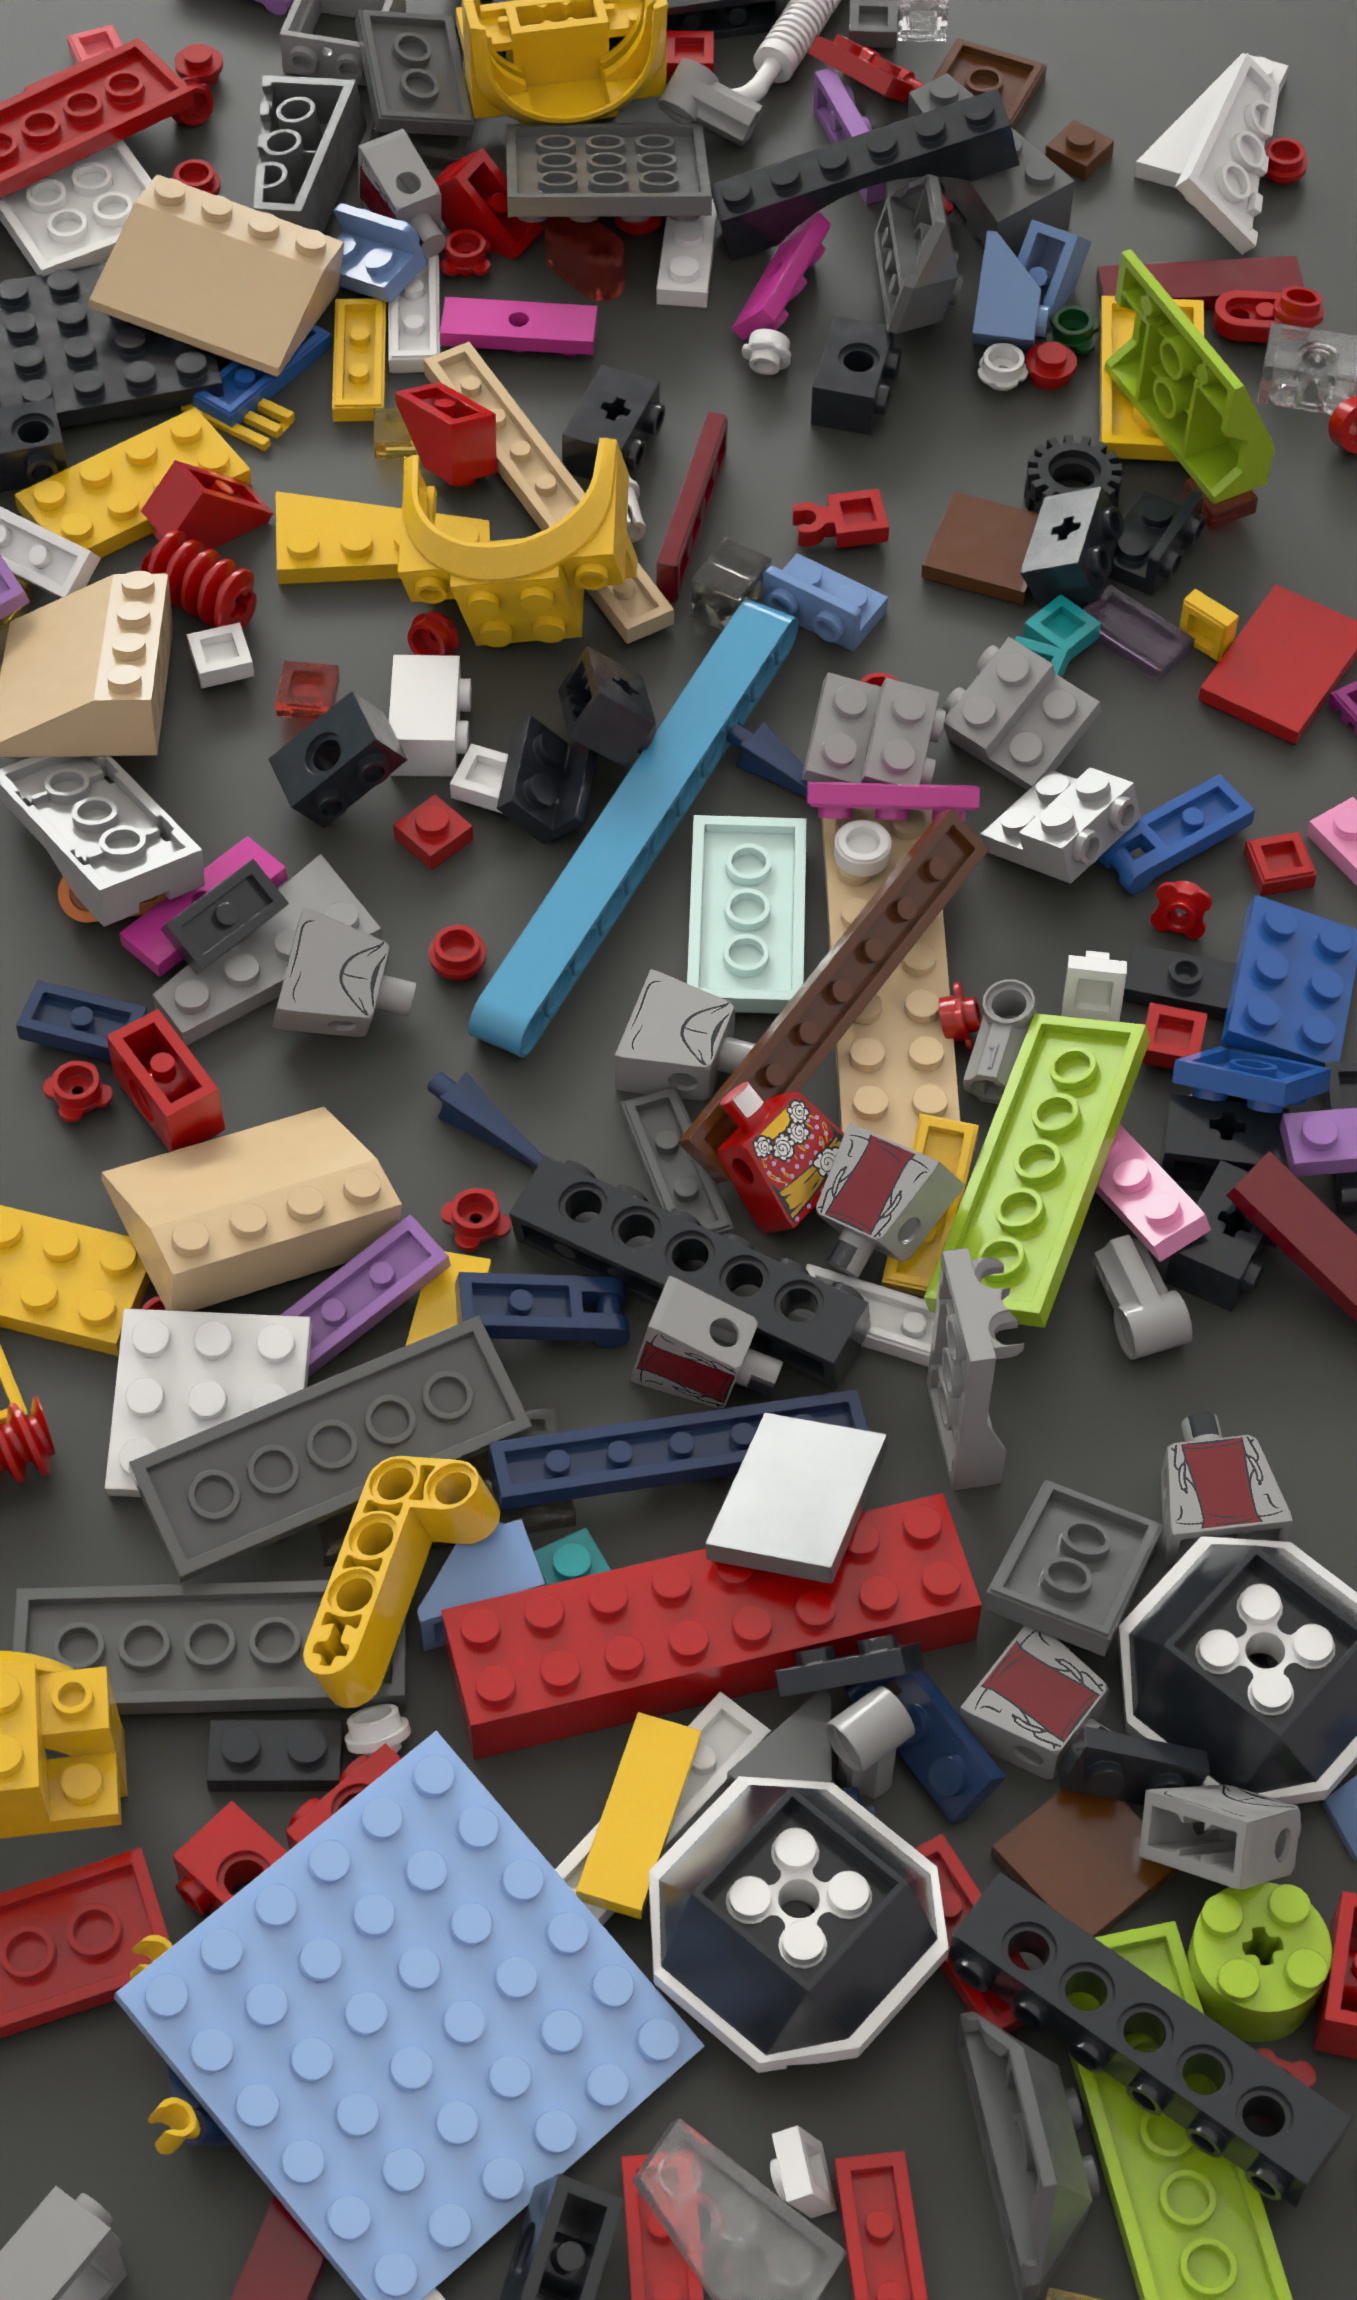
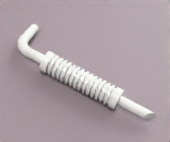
(787, 44)

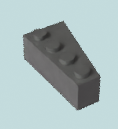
(306, 146)
(1007, 198)

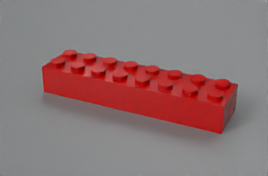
(694, 1627)

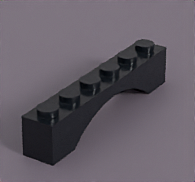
(952, 141)

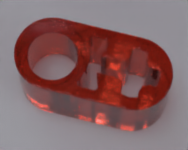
(586, 256)

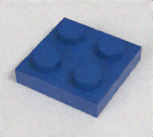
(1260, 1078)

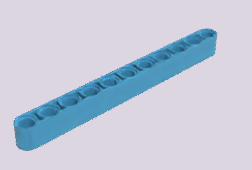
(632, 830)

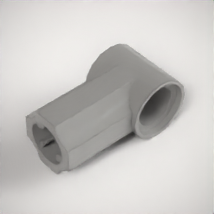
(699, 98)
(999, 1038)
(1144, 1311)
(867, 1741)

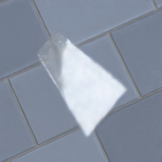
(732, 2226)

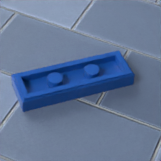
(248, 386)

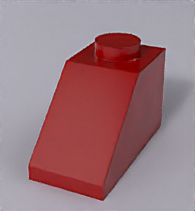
(476, 200)
(449, 432)
(204, 506)

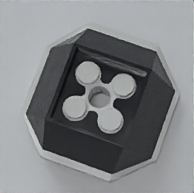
(1190, 1678)
(782, 1983)

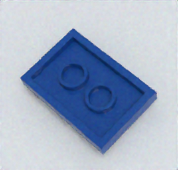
(1291, 984)

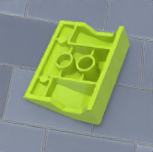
(1187, 391)

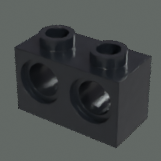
(30, 444)

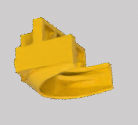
(561, 57)
(526, 584)
(63, 1712)

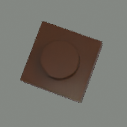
(1079, 150)

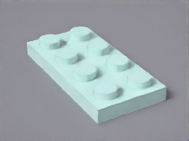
(748, 910)

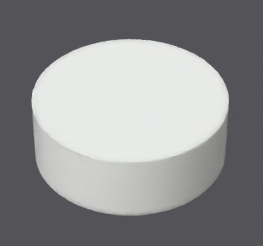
(862, 848)

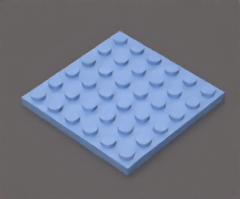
(409, 2025)

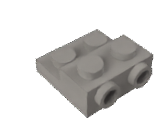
(1018, 714)
(873, 733)
(1064, 823)

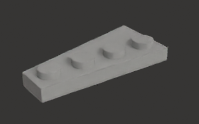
(256, 967)

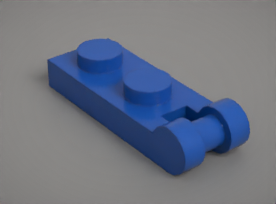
(1178, 832)

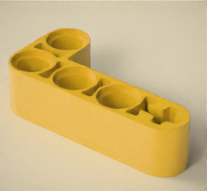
(379, 1565)

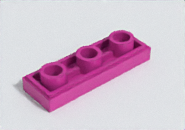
(783, 278)
(519, 325)
(890, 800)
(144, 935)

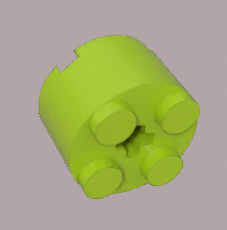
(1255, 1927)

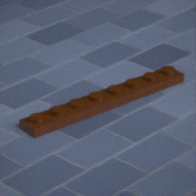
(845, 979)

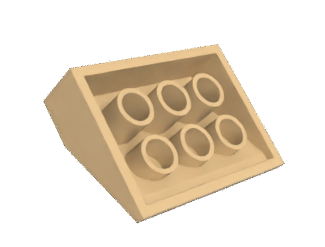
(218, 275)
(89, 671)
(253, 1208)

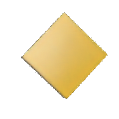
(1209, 624)

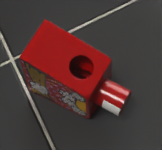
(777, 1155)

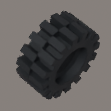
(1070, 462)

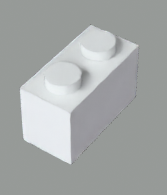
(427, 713)

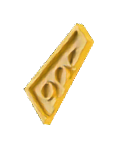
(348, 539)

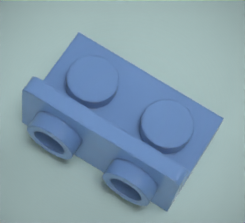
(377, 253)
(824, 601)

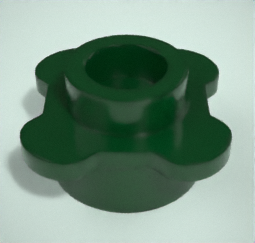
(1074, 328)

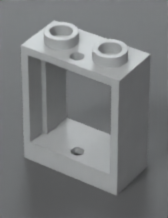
(305, 52)
(62, 2253)

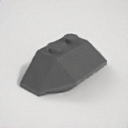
(916, 256)
(1028, 2149)

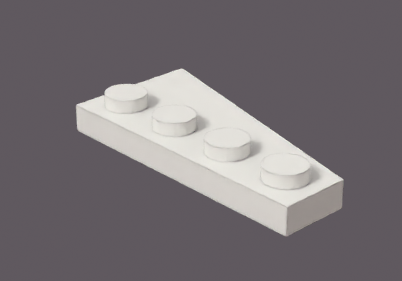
(1169, 154)
(1230, 154)

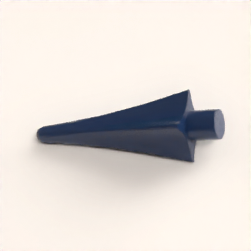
(768, 757)
(471, 1110)

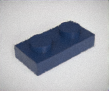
(74, 1019)

